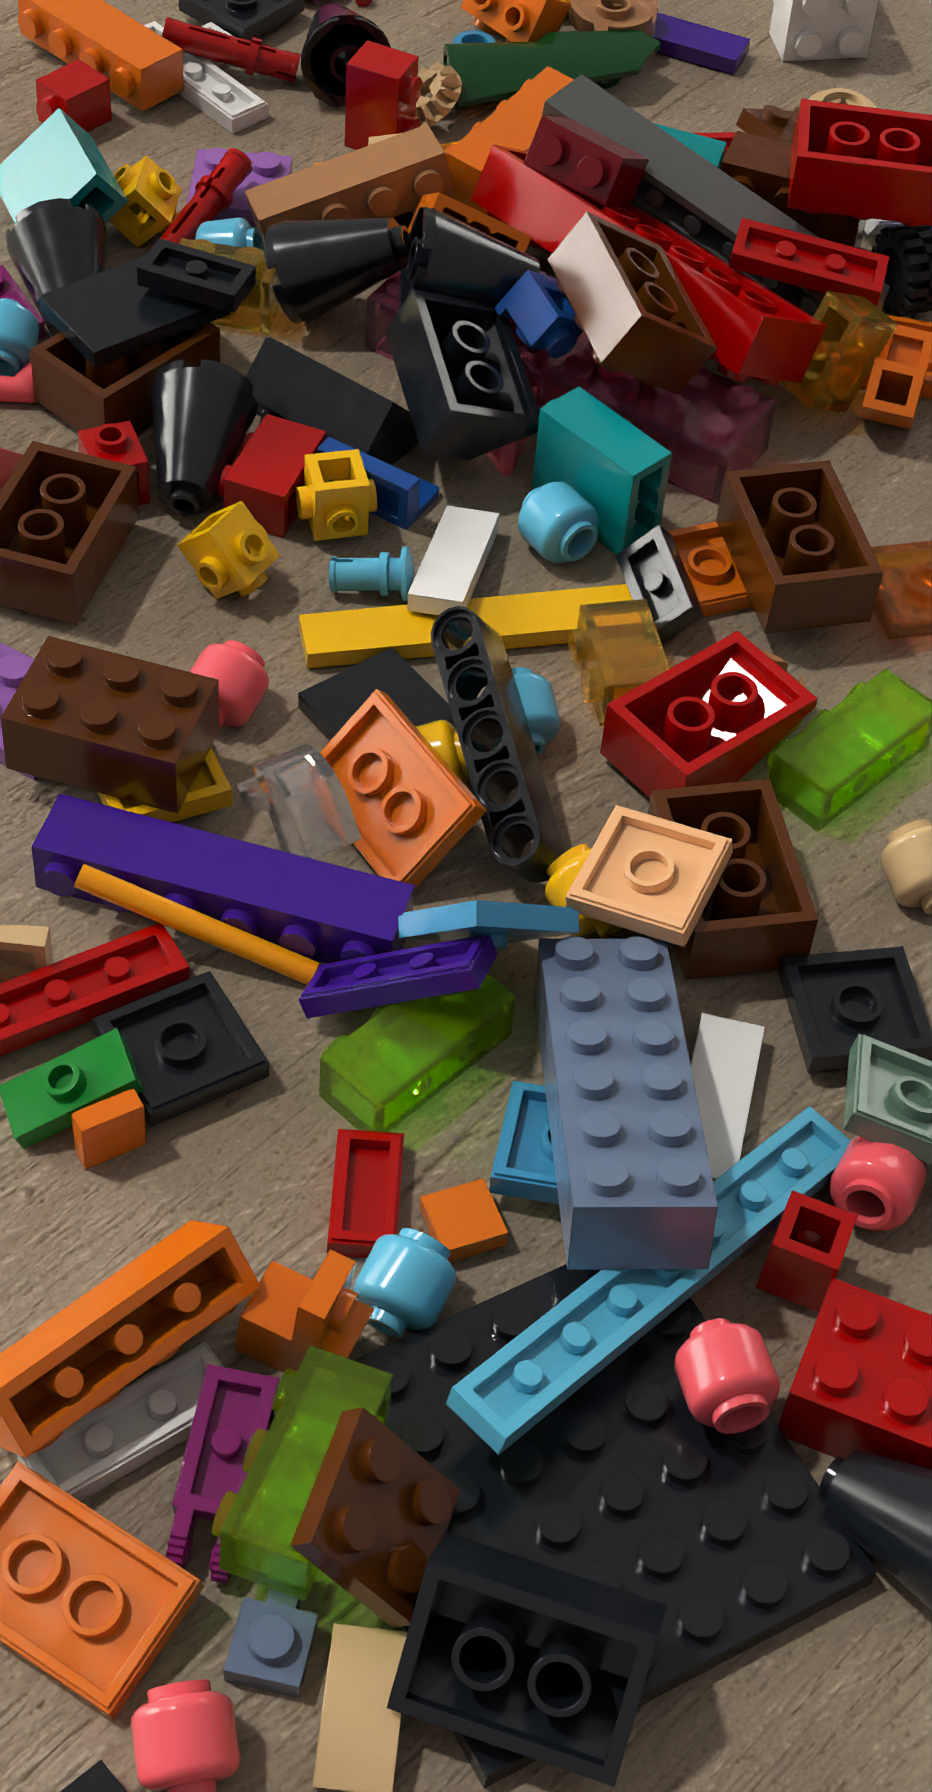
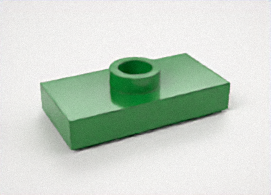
(46, 1096)

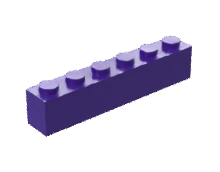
(270, 893)

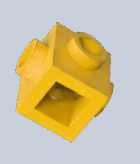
(151, 200)
(339, 506)
(230, 551)

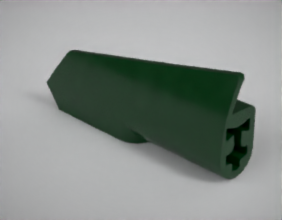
(500, 69)

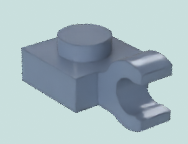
(271, 1644)

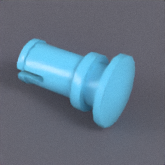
(373, 574)

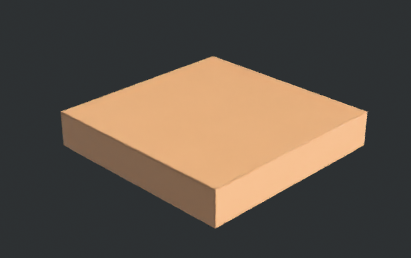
(649, 875)

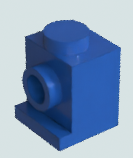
(541, 314)

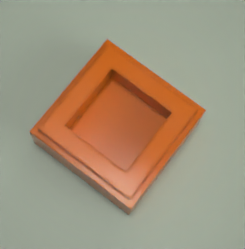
(109, 1128)
(464, 1219)

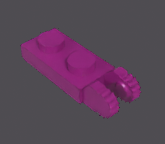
(224, 1422)

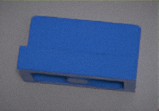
(399, 493)

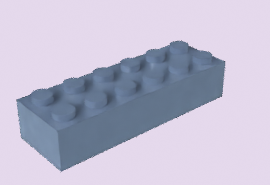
(622, 1107)

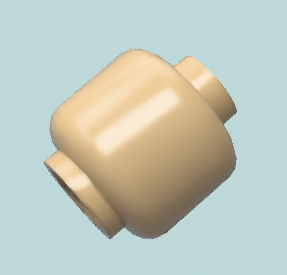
(909, 864)

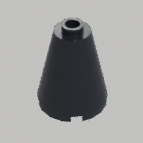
(329, 45)
(56, 246)
(459, 260)
(331, 261)
(198, 430)
(886, 1512)

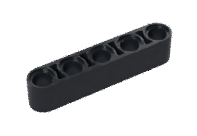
(514, 760)

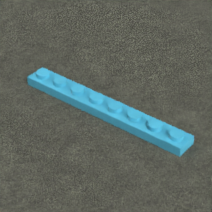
(622, 1305)

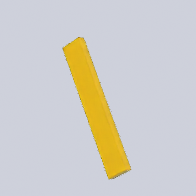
(519, 619)

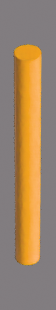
(196, 924)

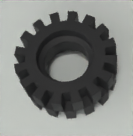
(907, 269)

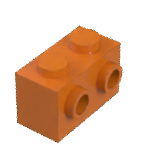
(518, 18)

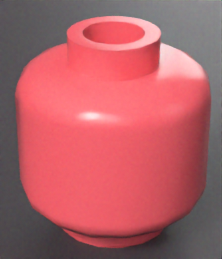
(240, 678)
(877, 1184)
(727, 1376)
(185, 1738)

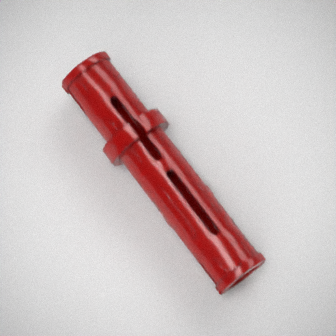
(232, 50)
(212, 196)

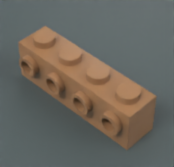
(360, 184)

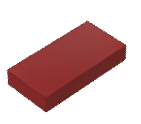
(364, 1190)

